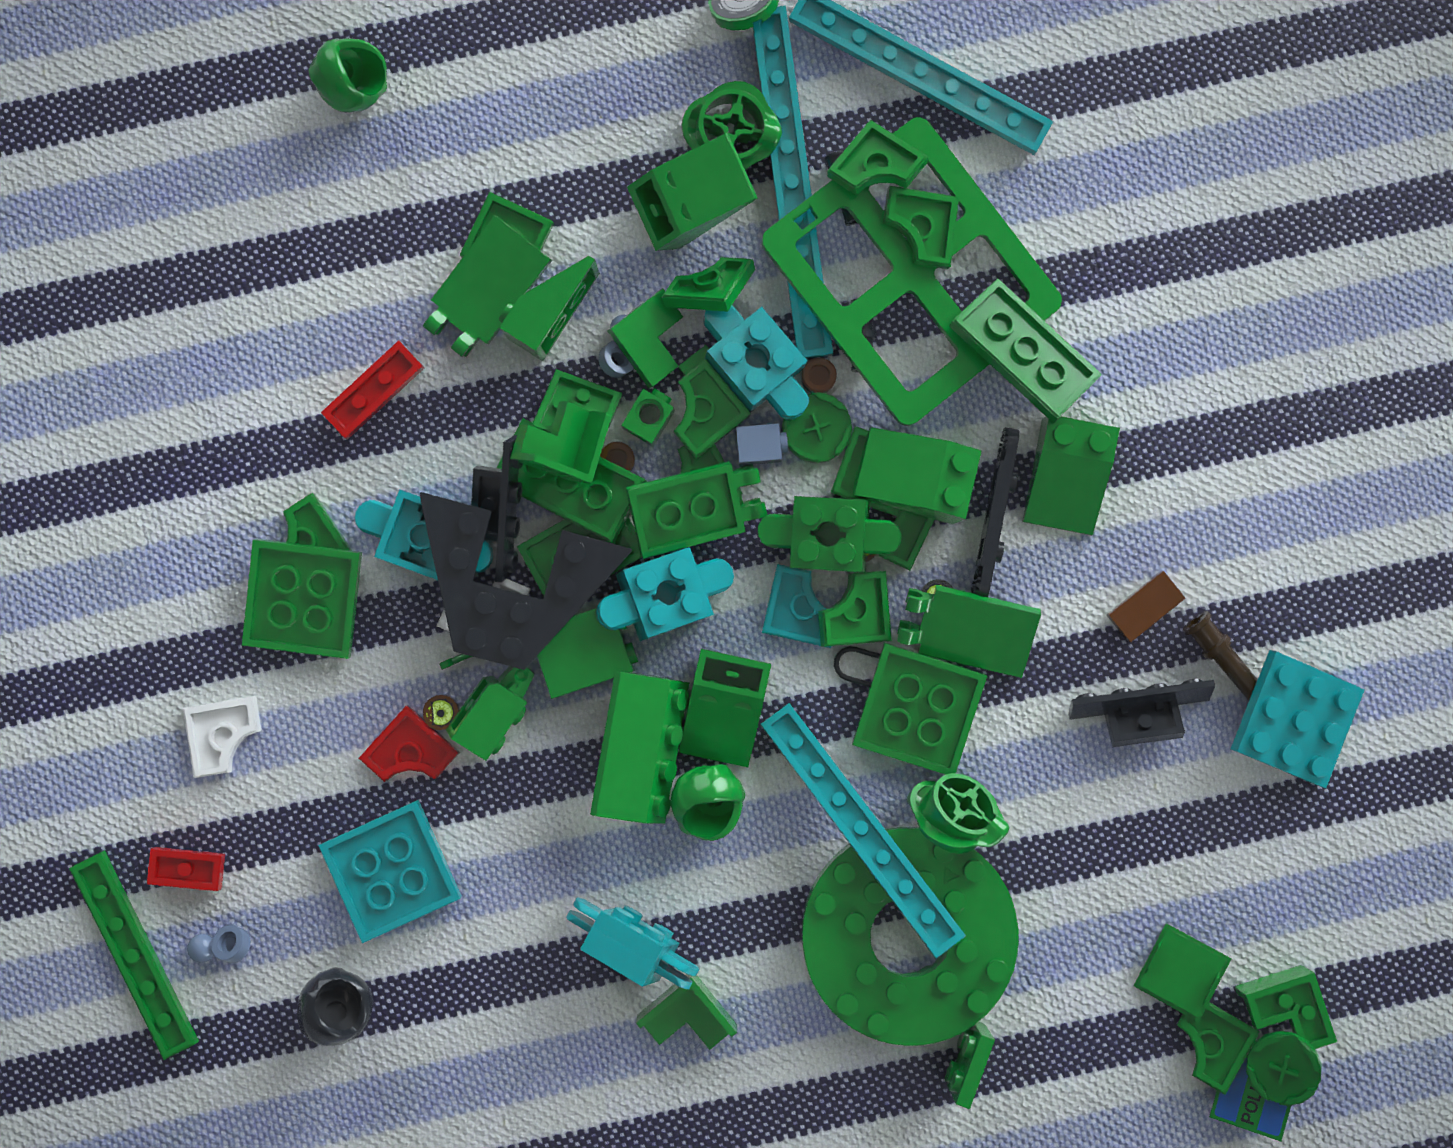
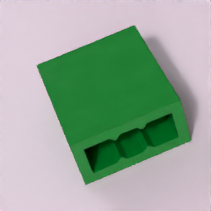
(584, 655)

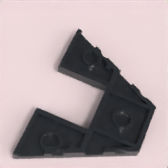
(497, 621)

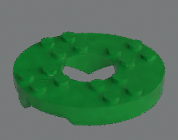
(939, 997)

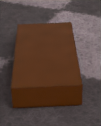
(1146, 606)

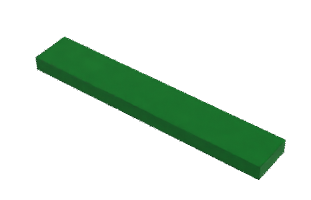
(134, 955)

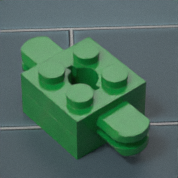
(829, 534)

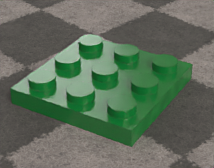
(301, 598)
(919, 709)

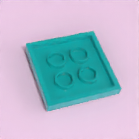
(1297, 719)
(390, 871)

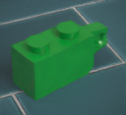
(491, 712)

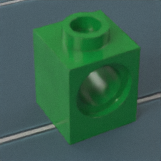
(649, 432)

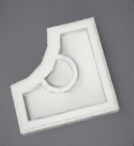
(216, 732)

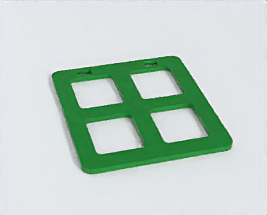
(846, 322)

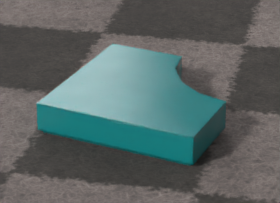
(793, 607)

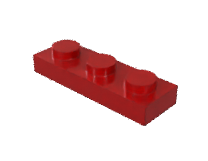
(372, 390)

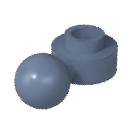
(613, 350)
(204, 947)

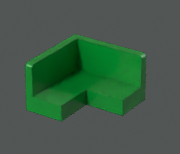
(570, 447)
(1291, 997)
(691, 1006)

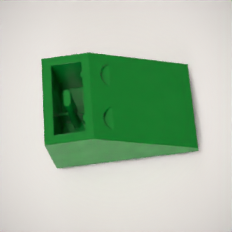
(692, 193)
(725, 707)

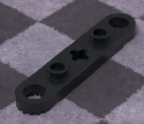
(1003, 483)

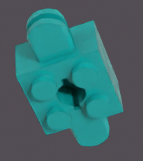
(757, 361)
(405, 534)
(664, 594)
(631, 945)

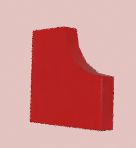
(408, 746)

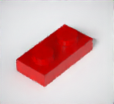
(185, 869)

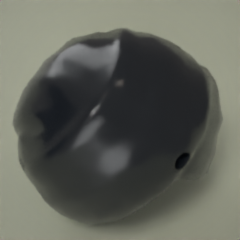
(334, 1007)

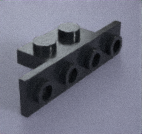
(500, 493)
(1144, 713)

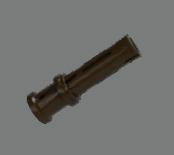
(1217, 647)

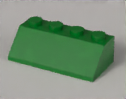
(640, 748)

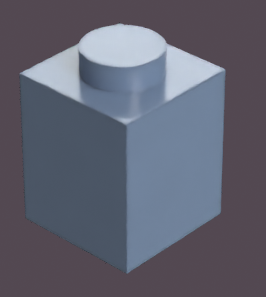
(761, 444)

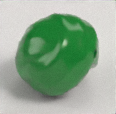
(349, 74)
(707, 802)

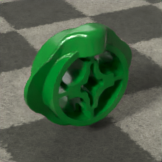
(740, 96)
(957, 813)

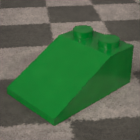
(544, 311)
(918, 474)
(1070, 474)

